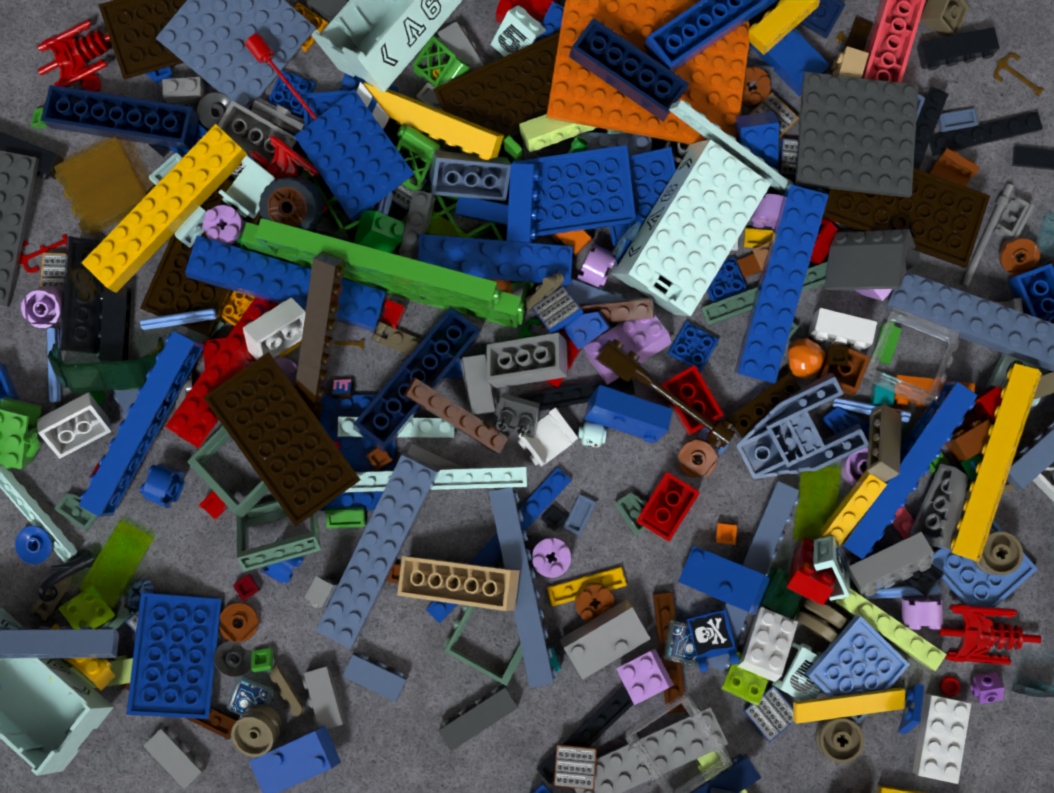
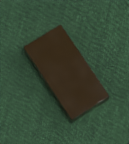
(859, 34)

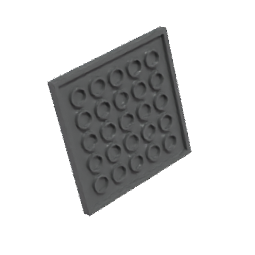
(856, 134)

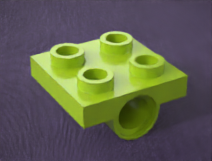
(86, 611)
(744, 684)

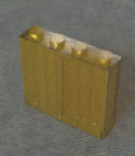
(100, 186)

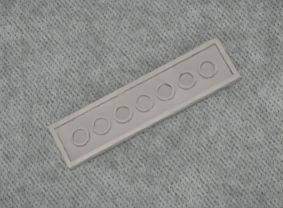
(668, 747)

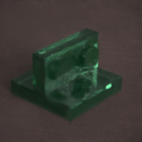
(778, 596)

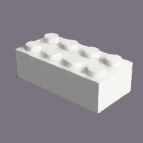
(941, 738)

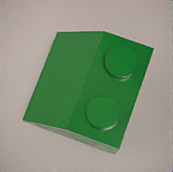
(379, 231)

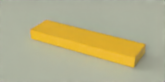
(568, 590)

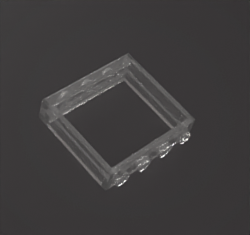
(899, 386)
(654, 771)

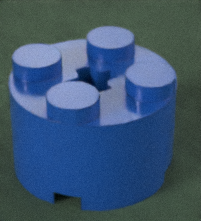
(162, 485)
(282, 570)

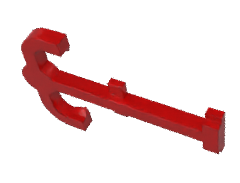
(24, 259)

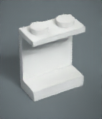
(551, 438)

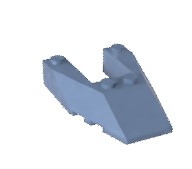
(790, 441)

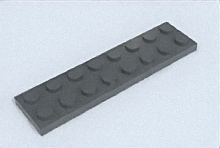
(16, 191)

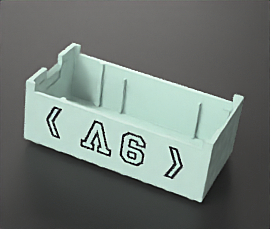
(381, 36)
(692, 227)
(44, 718)

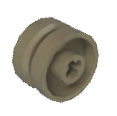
(1008, 554)
(820, 620)
(256, 730)
(848, 747)

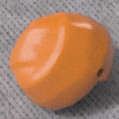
(805, 358)

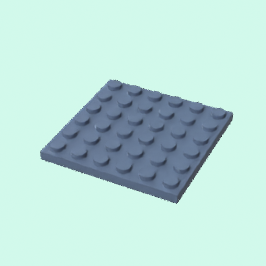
(213, 36)

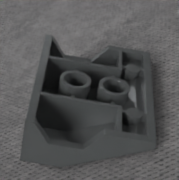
(868, 260)

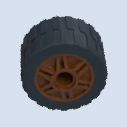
(295, 191)

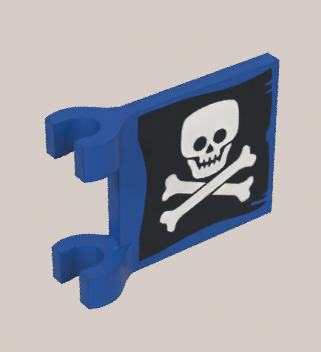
(712, 638)

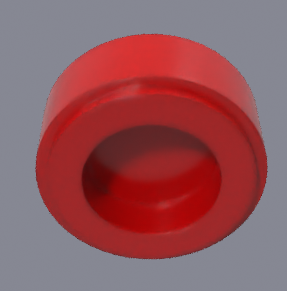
(92, 83)
(950, 686)

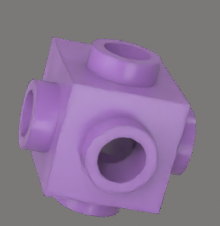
(987, 688)

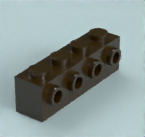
(754, 411)

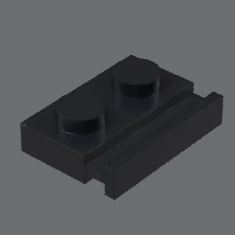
(925, 580)

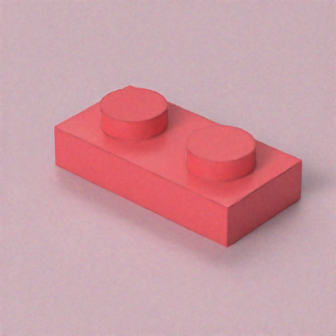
(903, 523)

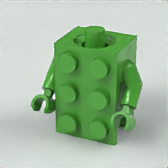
(18, 432)

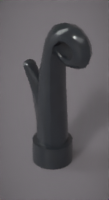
(64, 571)

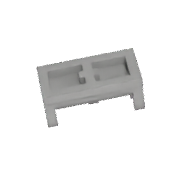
(1014, 219)

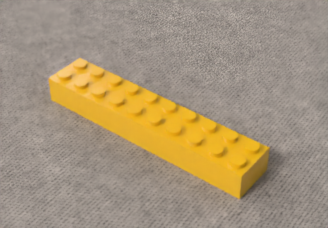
(165, 209)

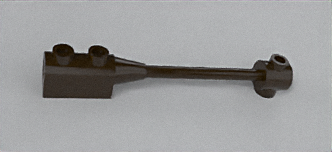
(627, 365)

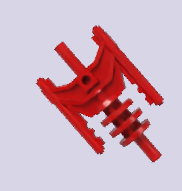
(72, 55)
(283, 161)
(980, 634)

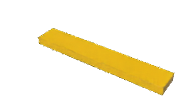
(848, 705)

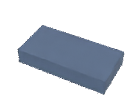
(957, 120)
(580, 514)

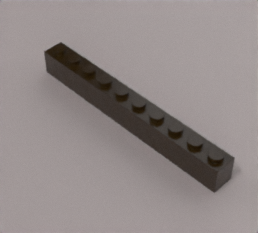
(318, 329)

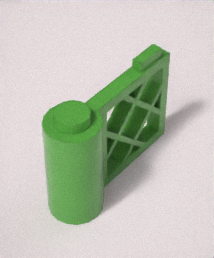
(453, 69)
(421, 147)

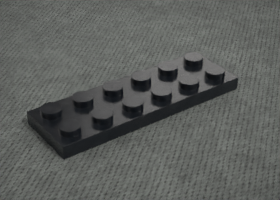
(80, 300)

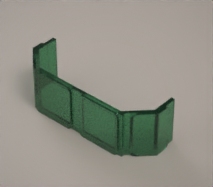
(103, 375)

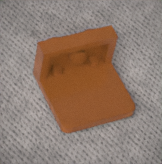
(954, 167)

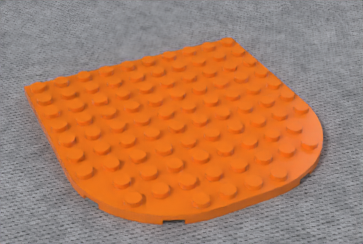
(585, 99)

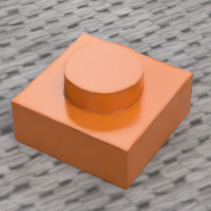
(726, 534)

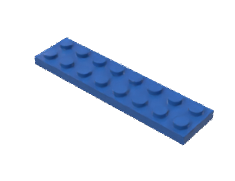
(497, 258)

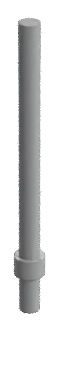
(1001, 203)

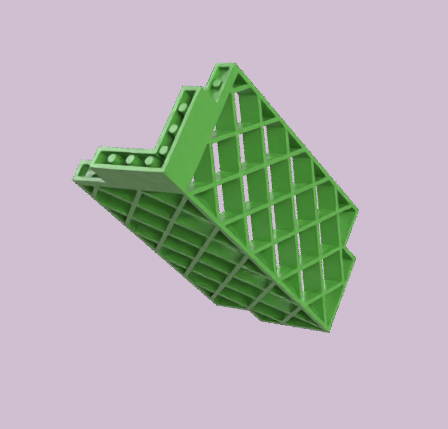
(392, 272)

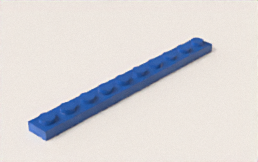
(491, 551)

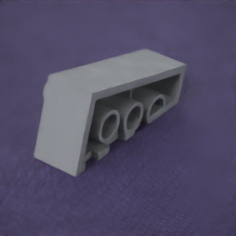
(942, 507)

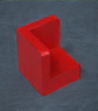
(393, 314)
(213, 505)

